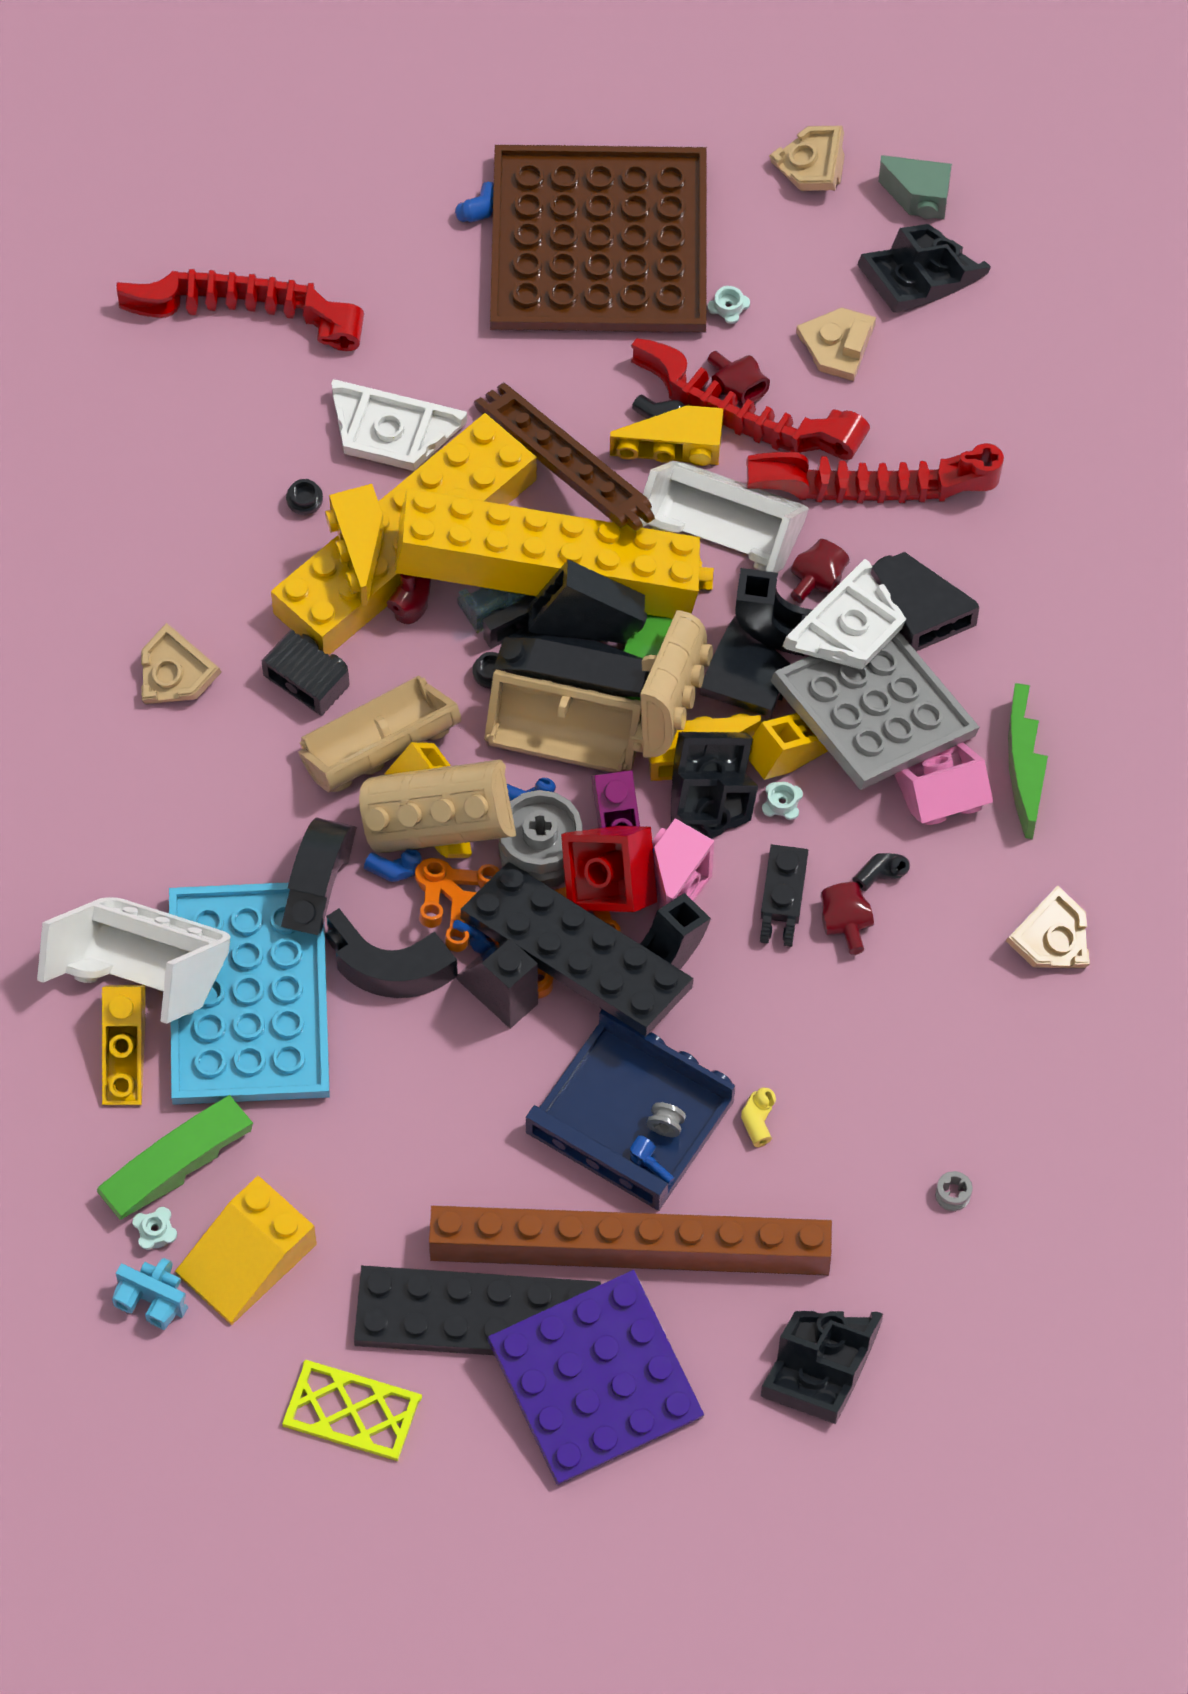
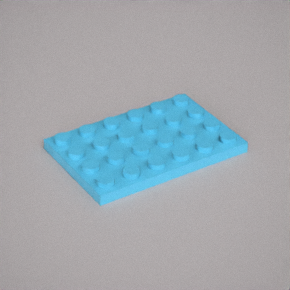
(267, 1010)

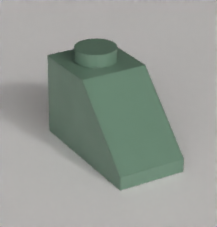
(916, 185)

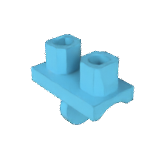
(153, 1285)

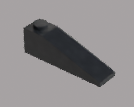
(572, 663)

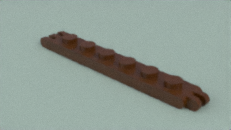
(567, 458)

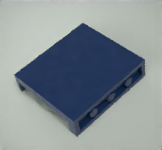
(610, 1096)

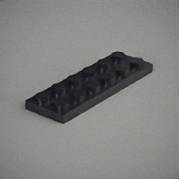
(578, 948)
(449, 1308)

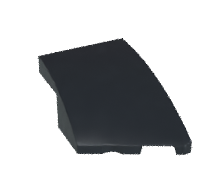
(920, 268)
(743, 672)
(712, 782)
(820, 1361)

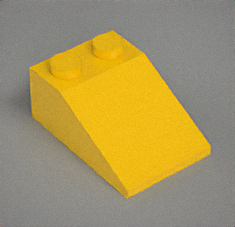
(247, 1250)

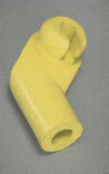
(755, 1113)

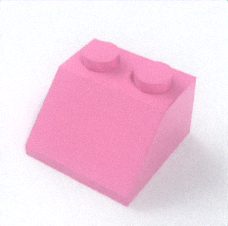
(946, 785)
(681, 862)

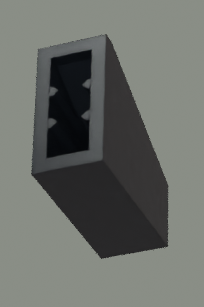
(928, 602)
(586, 607)
(503, 981)

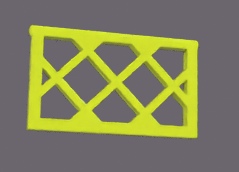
(362, 1440)

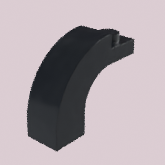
(764, 611)
(318, 860)
(677, 930)
(390, 972)

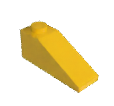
(783, 746)

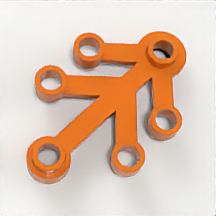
(445, 882)

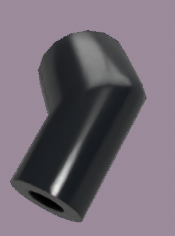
(649, 409)
(881, 867)

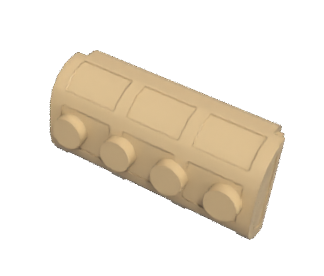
(671, 684)
(562, 722)
(376, 733)
(436, 807)

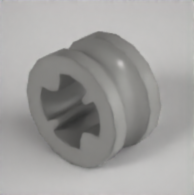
(666, 1119)
(951, 1203)

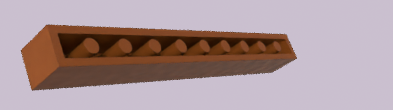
(630, 1240)

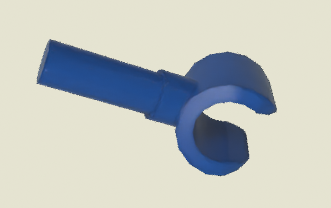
(477, 938)
(641, 1155)

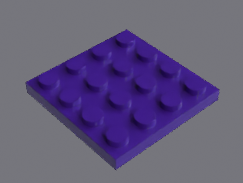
(595, 1377)

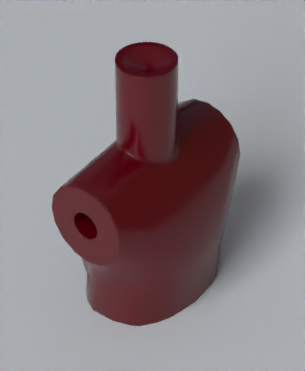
(739, 376)
(818, 568)
(410, 598)
(846, 913)

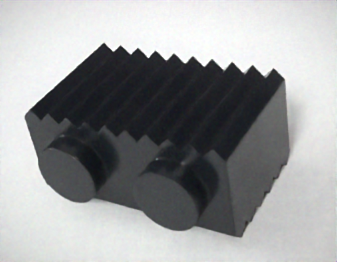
(306, 671)

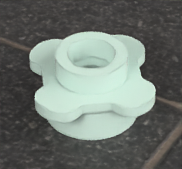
(732, 296)
(786, 791)
(155, 1239)

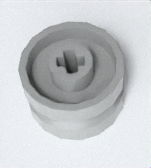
(538, 823)

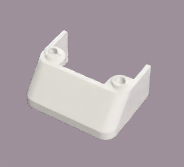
(724, 513)
(137, 946)

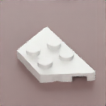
(392, 426)
(849, 622)

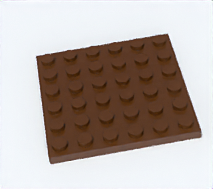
(599, 238)

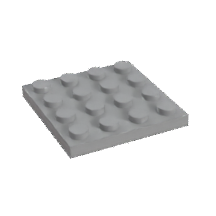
(878, 715)

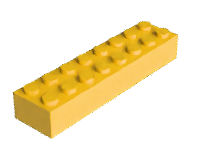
(475, 465)
(526, 547)

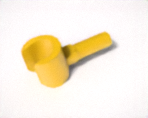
(705, 577)

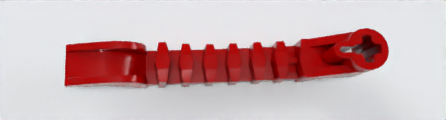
(337, 322)
(837, 435)
(789, 472)

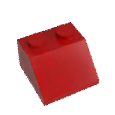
(610, 868)

